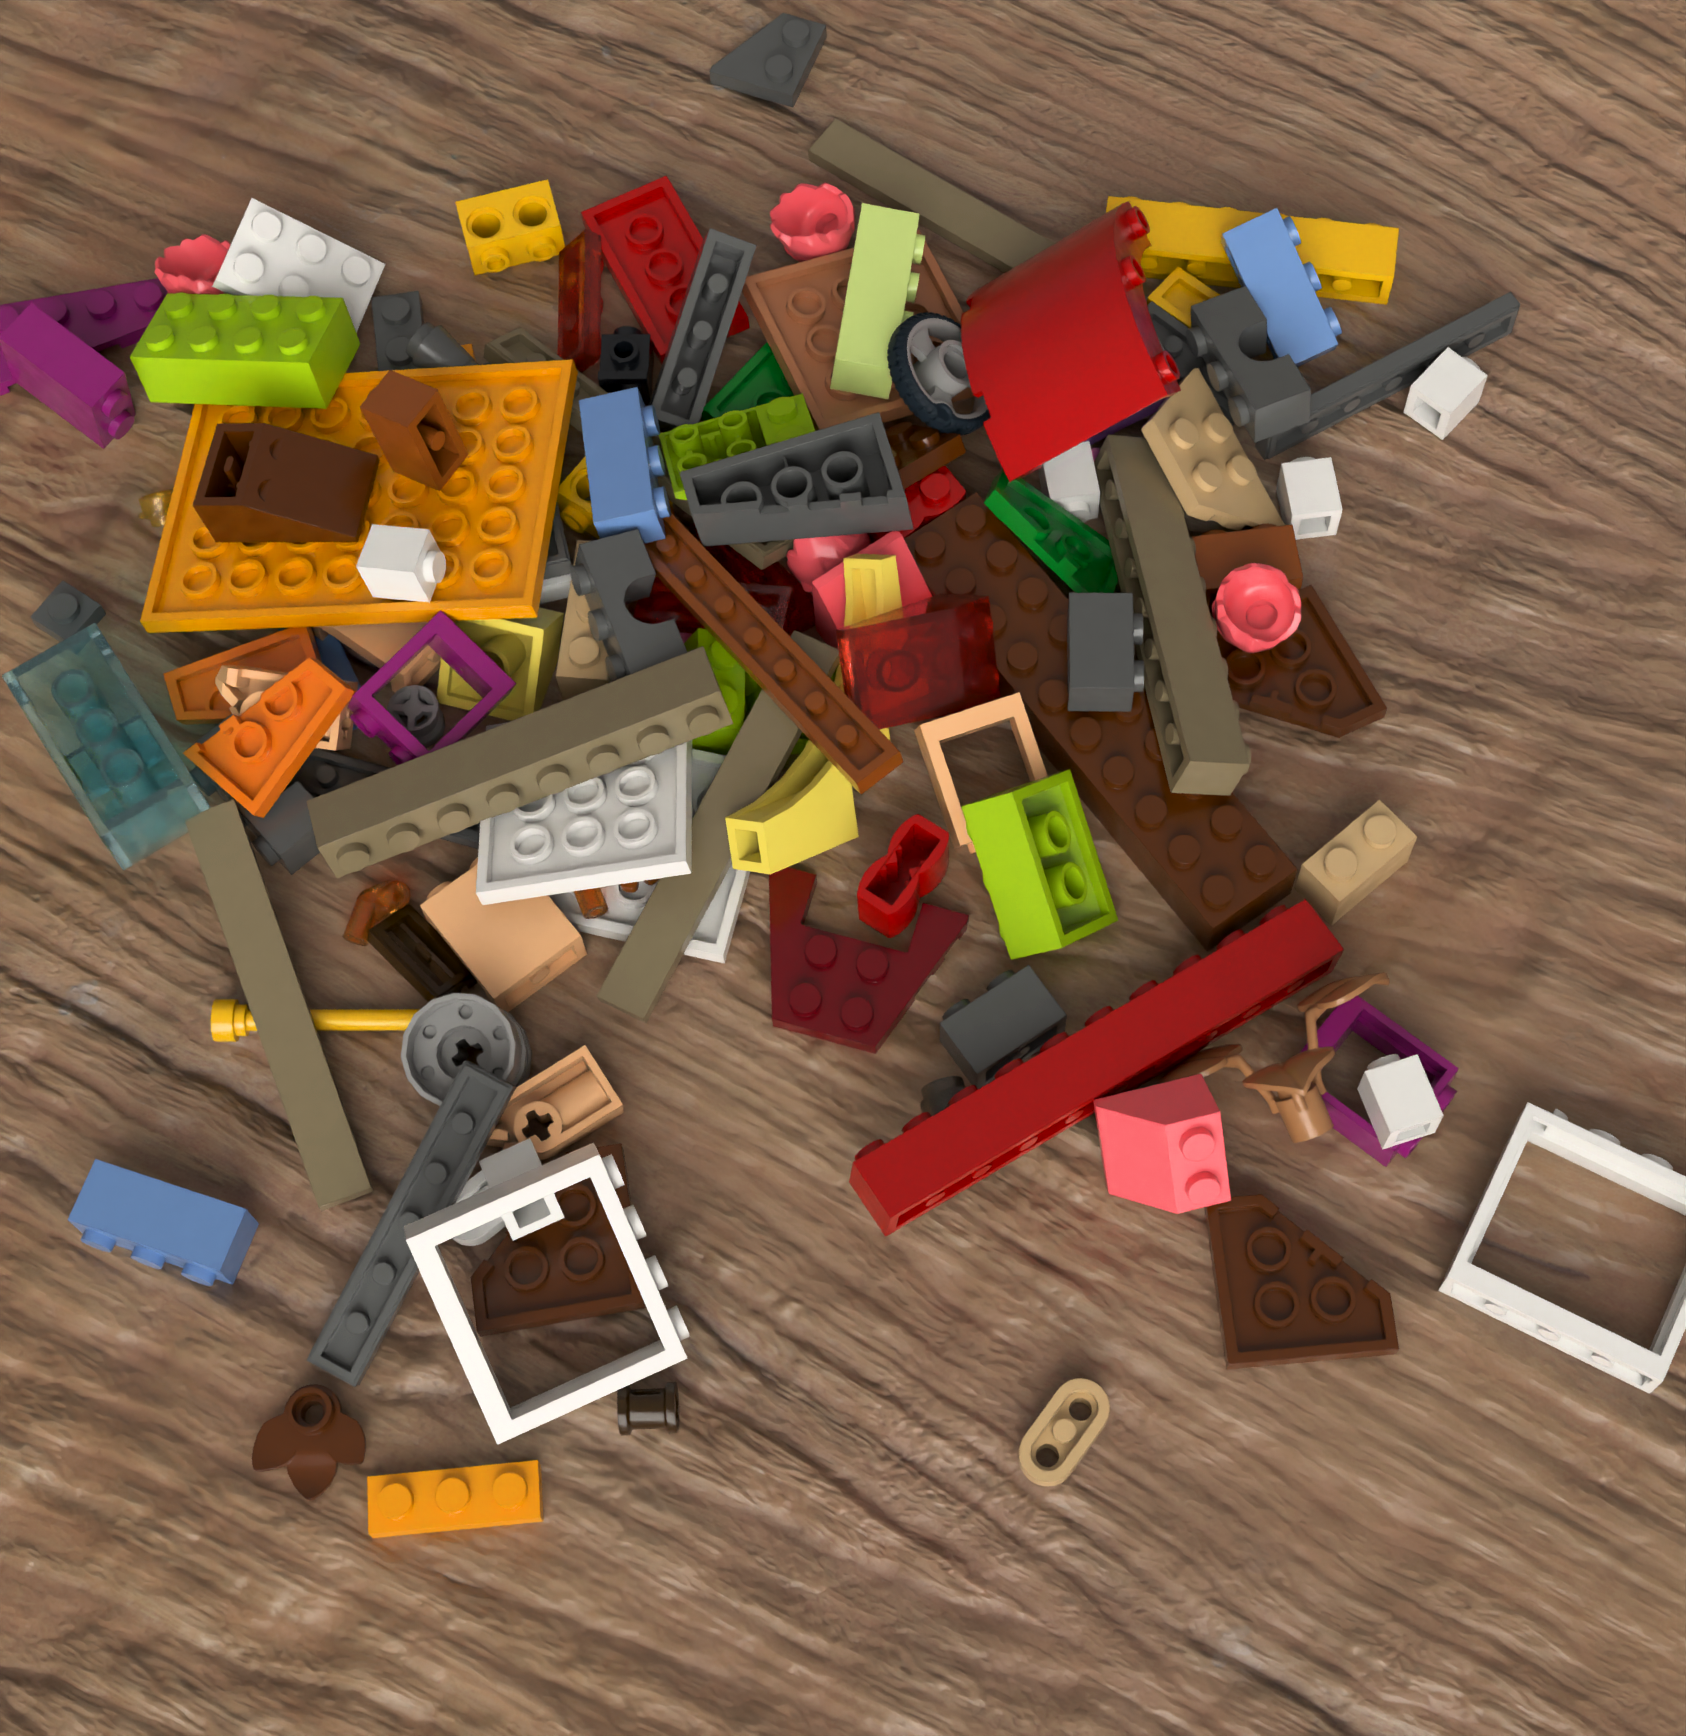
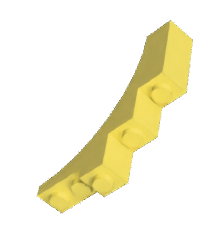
(813, 801)

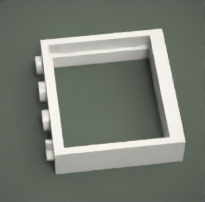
(500, 1200)
(1540, 1318)

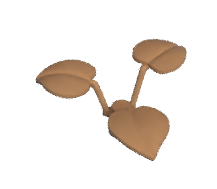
(1296, 1079)

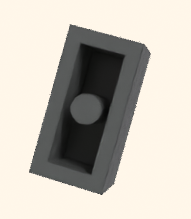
(1102, 652)
(1001, 1025)

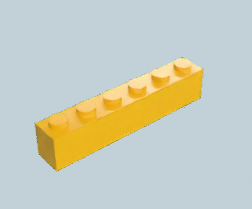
(1349, 258)

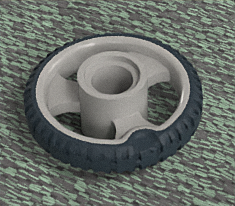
(938, 374)

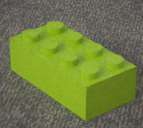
(246, 350)

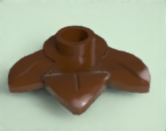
(306, 1448)

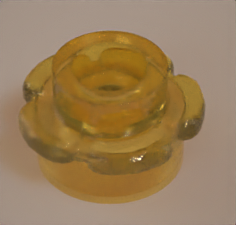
(155, 507)

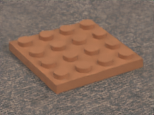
(802, 319)

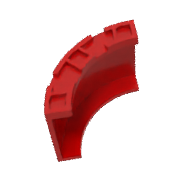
(1066, 343)

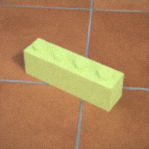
(876, 298)

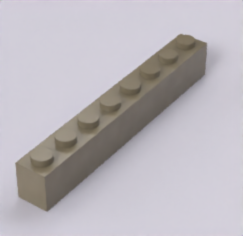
(1180, 649)
(518, 762)

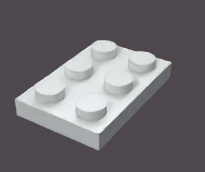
(292, 259)

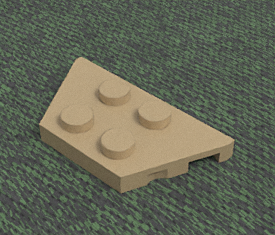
(1206, 459)

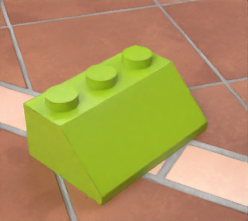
(1040, 865)

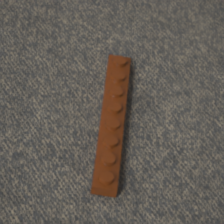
(772, 658)

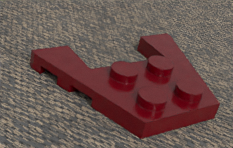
(844, 985)

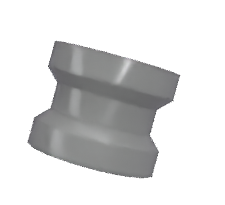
(410, 705)

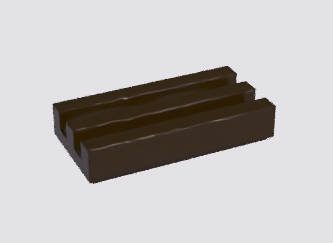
(414, 960)

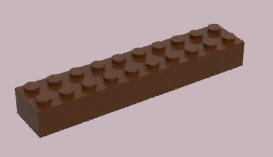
(1193, 848)

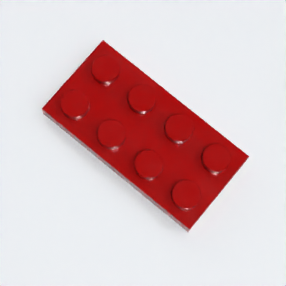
(651, 256)

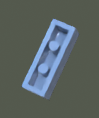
(1282, 286)
(624, 465)
(162, 1223)

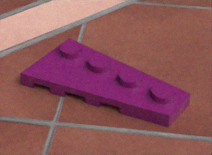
(95, 316)

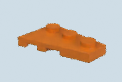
(194, 687)
(270, 741)

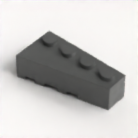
(801, 488)

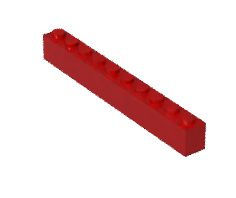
(1107, 1057)

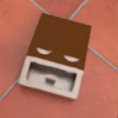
(282, 486)

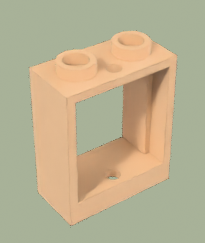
(962, 723)

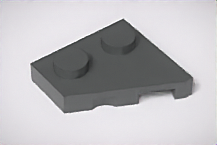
(773, 60)

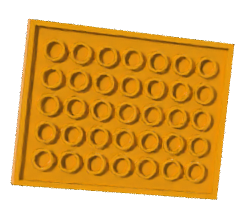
(486, 519)

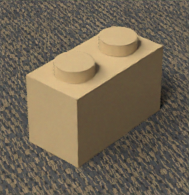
(1355, 862)

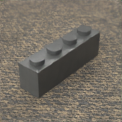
(701, 329)

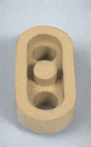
(1063, 1433)

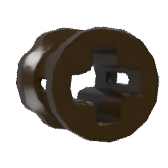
(648, 1409)

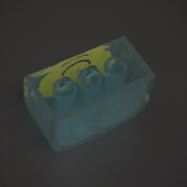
(107, 745)

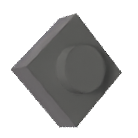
(66, 612)

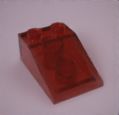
(921, 660)

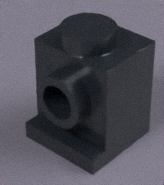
(627, 362)

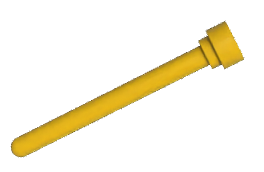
(234, 1020)

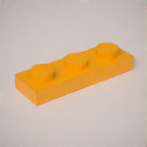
(455, 1499)

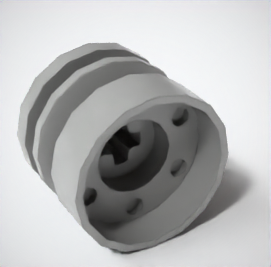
(443, 1031)

